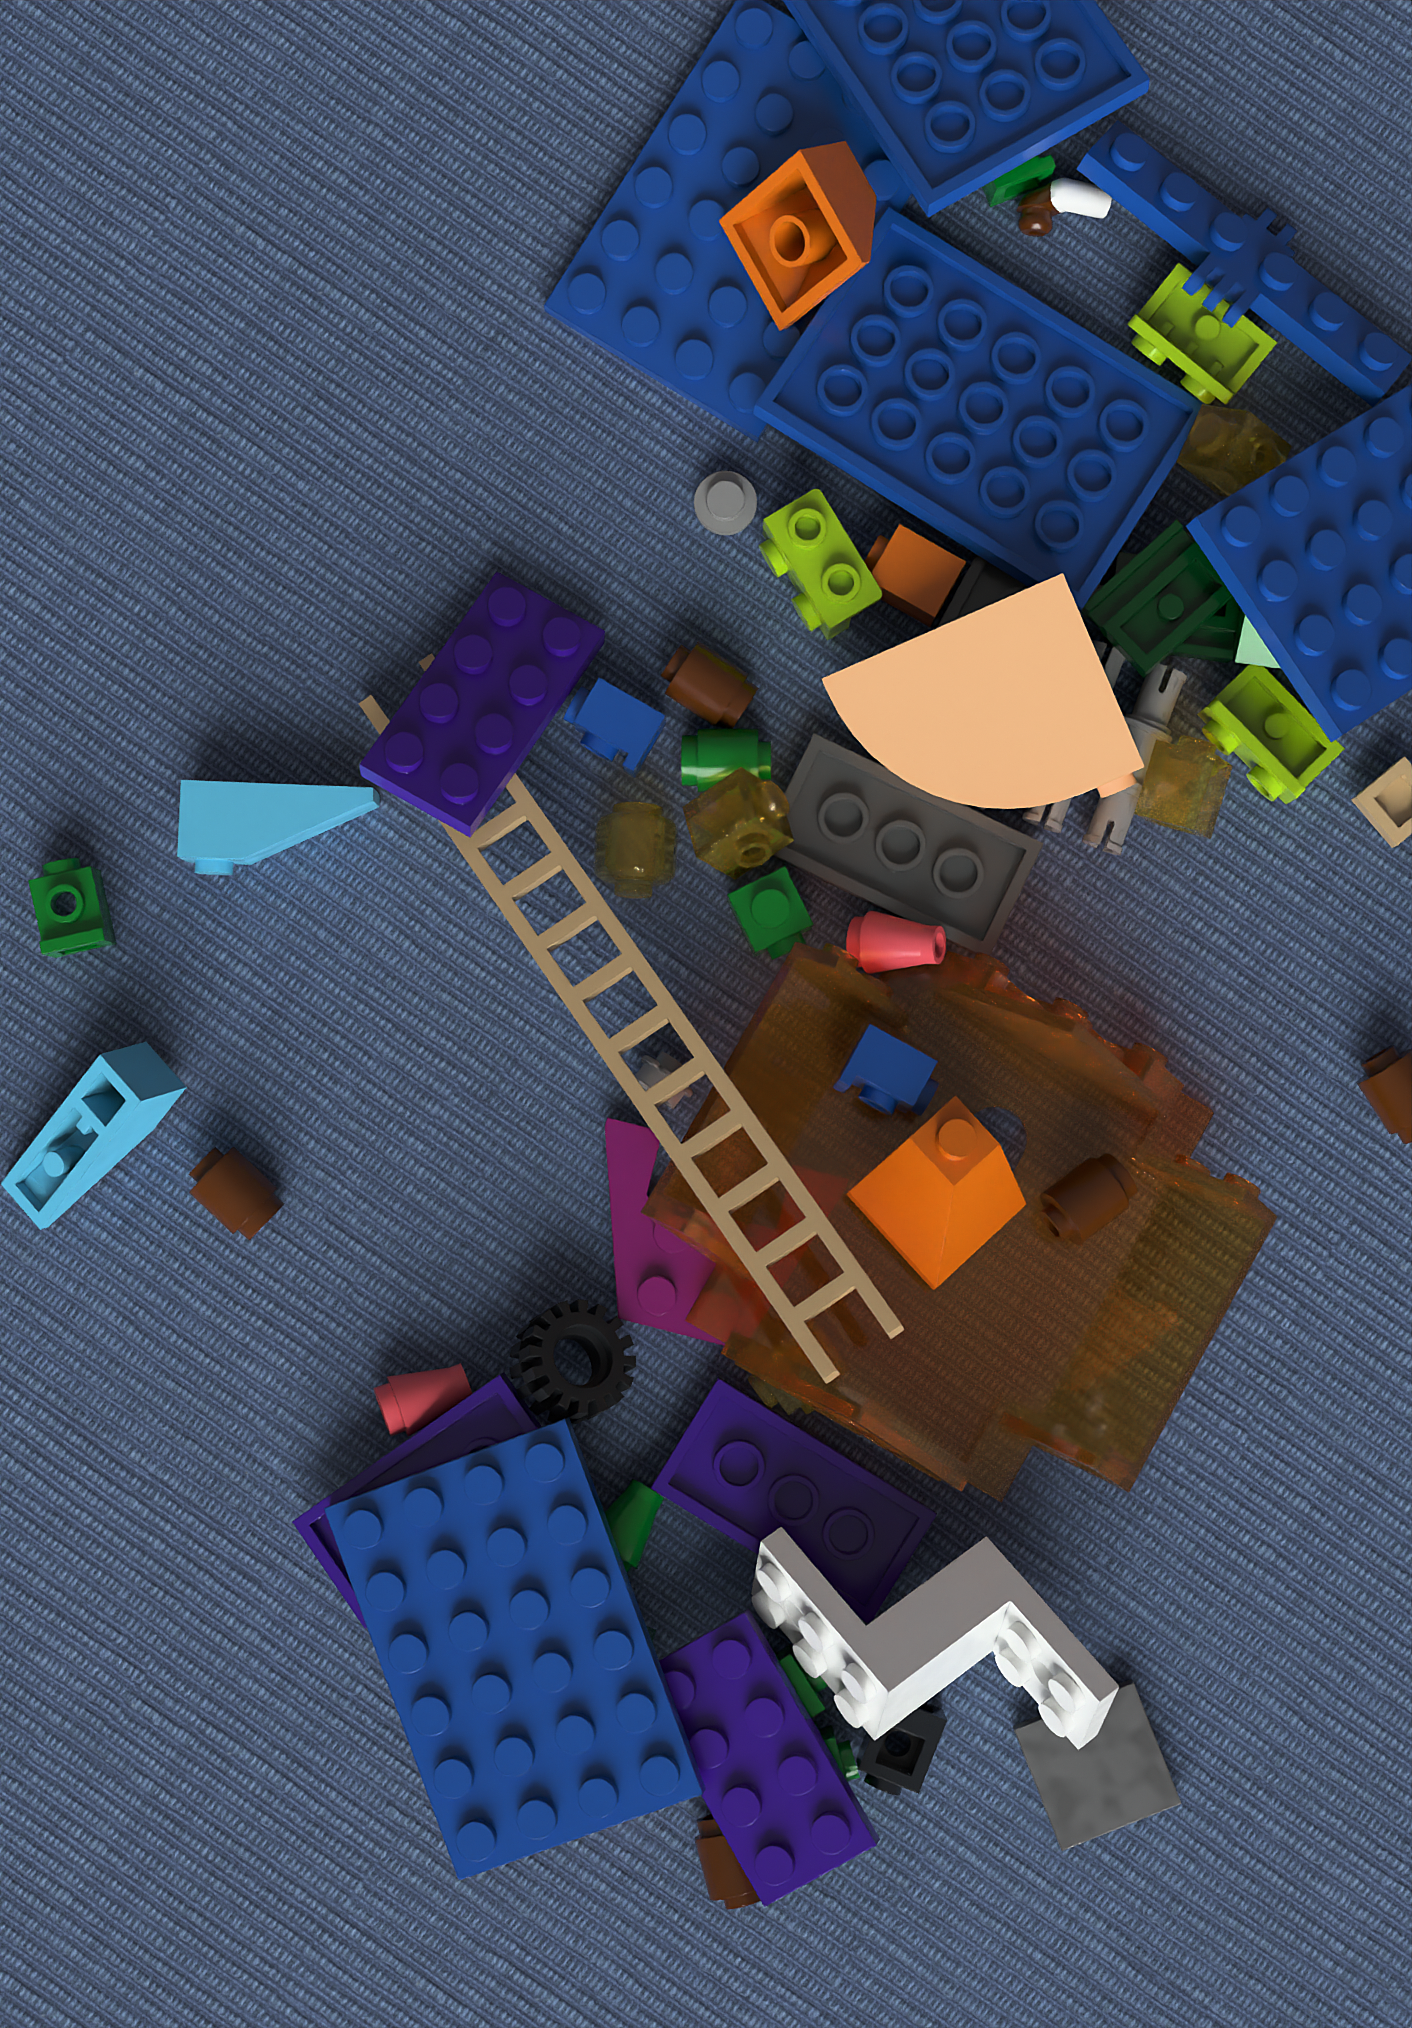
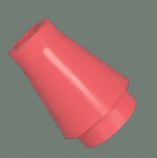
(893, 943)
(420, 1397)

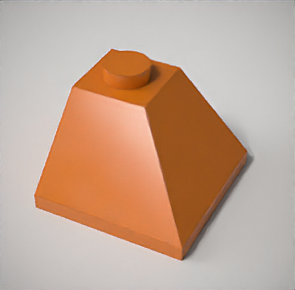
(804, 229)
(941, 1193)

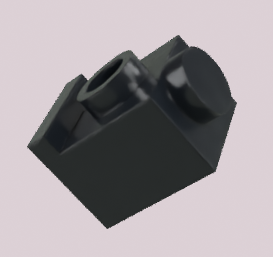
(907, 1768)

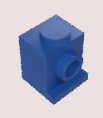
(615, 724)
(888, 1073)

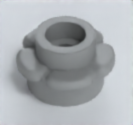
(656, 1070)

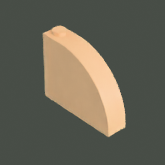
(994, 706)

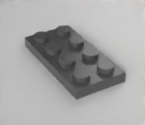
(904, 846)

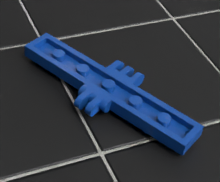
(1244, 263)

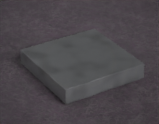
(1106, 1781)

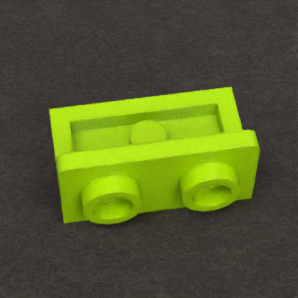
(1198, 340)
(820, 562)
(1269, 734)

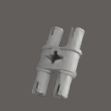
(1146, 724)

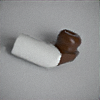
(1057, 197)

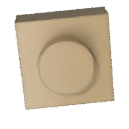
(1389, 802)

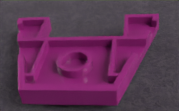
(653, 1269)

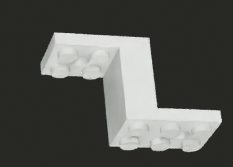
(932, 1639)

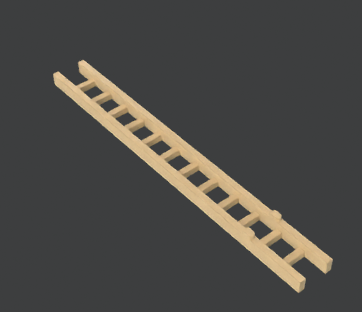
(648, 1101)

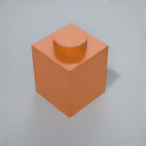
(913, 573)

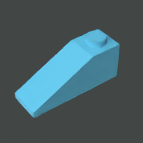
(252, 821)
(93, 1130)

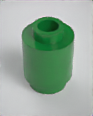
(719, 752)

